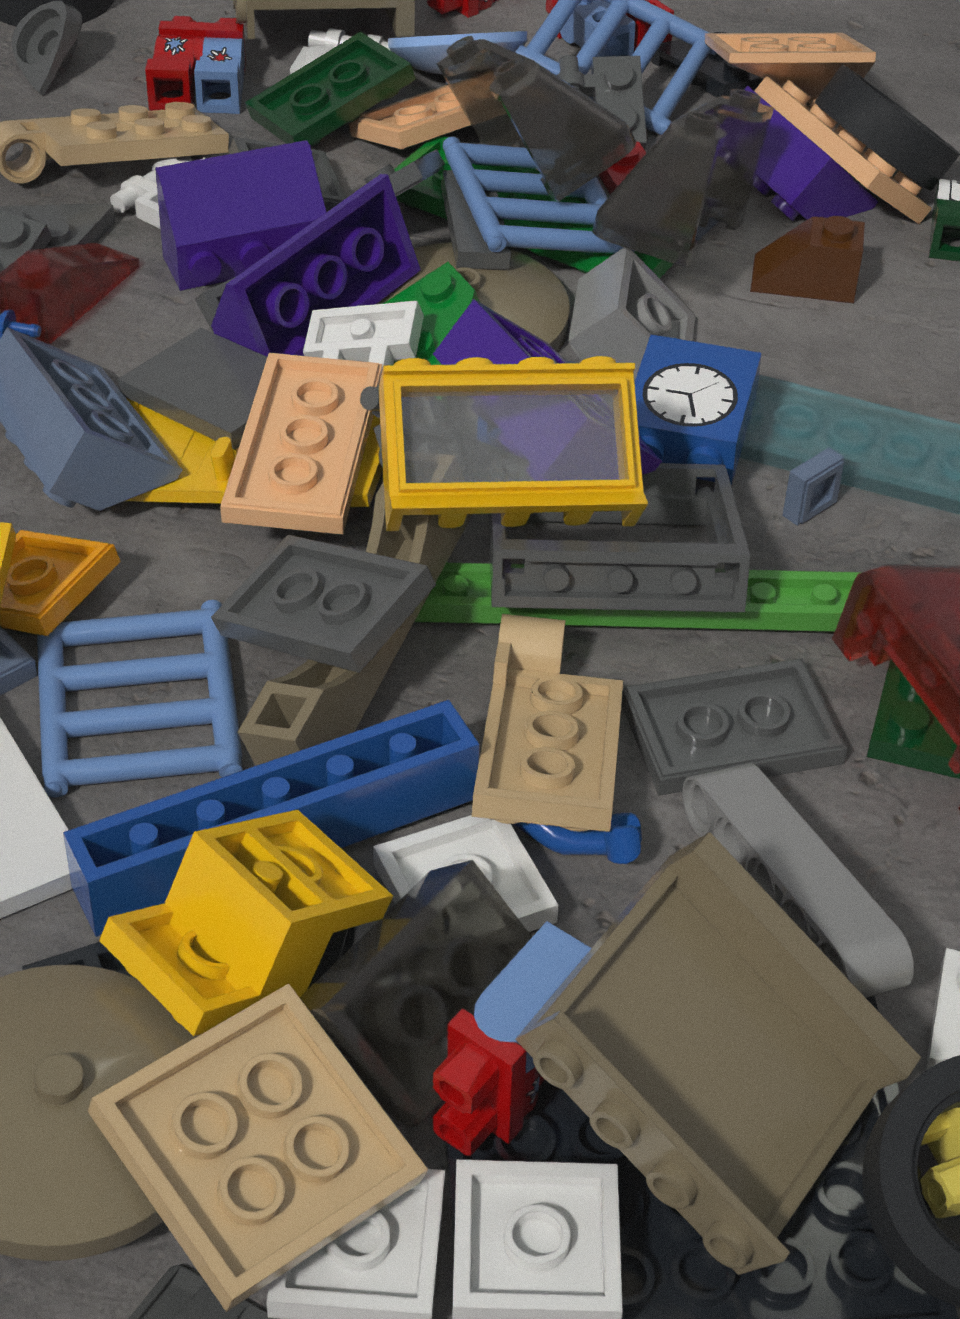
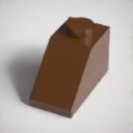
(812, 261)

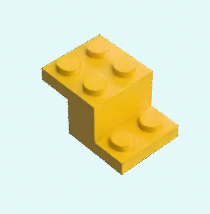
(244, 918)

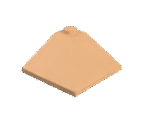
(800, 57)

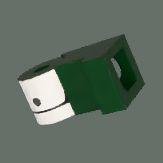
(945, 220)

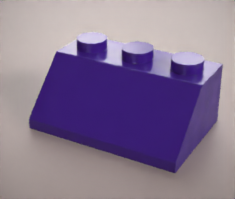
(805, 175)
(234, 210)

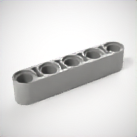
(800, 874)

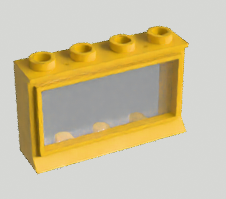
(510, 440)

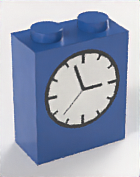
(696, 401)

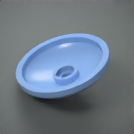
(426, 51)

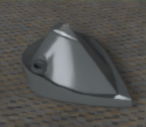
(46, 42)

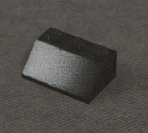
(409, 978)

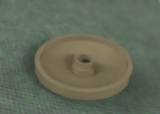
(62, 1043)

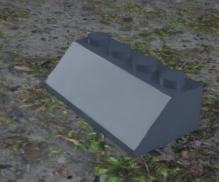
(76, 427)

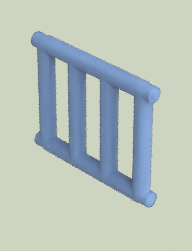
(661, 25)
(489, 209)
(58, 725)

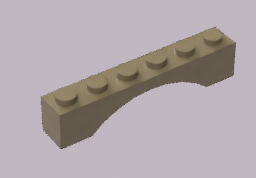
(329, 701)

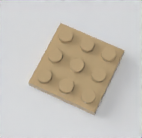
(256, 1144)

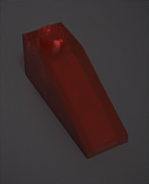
(61, 284)

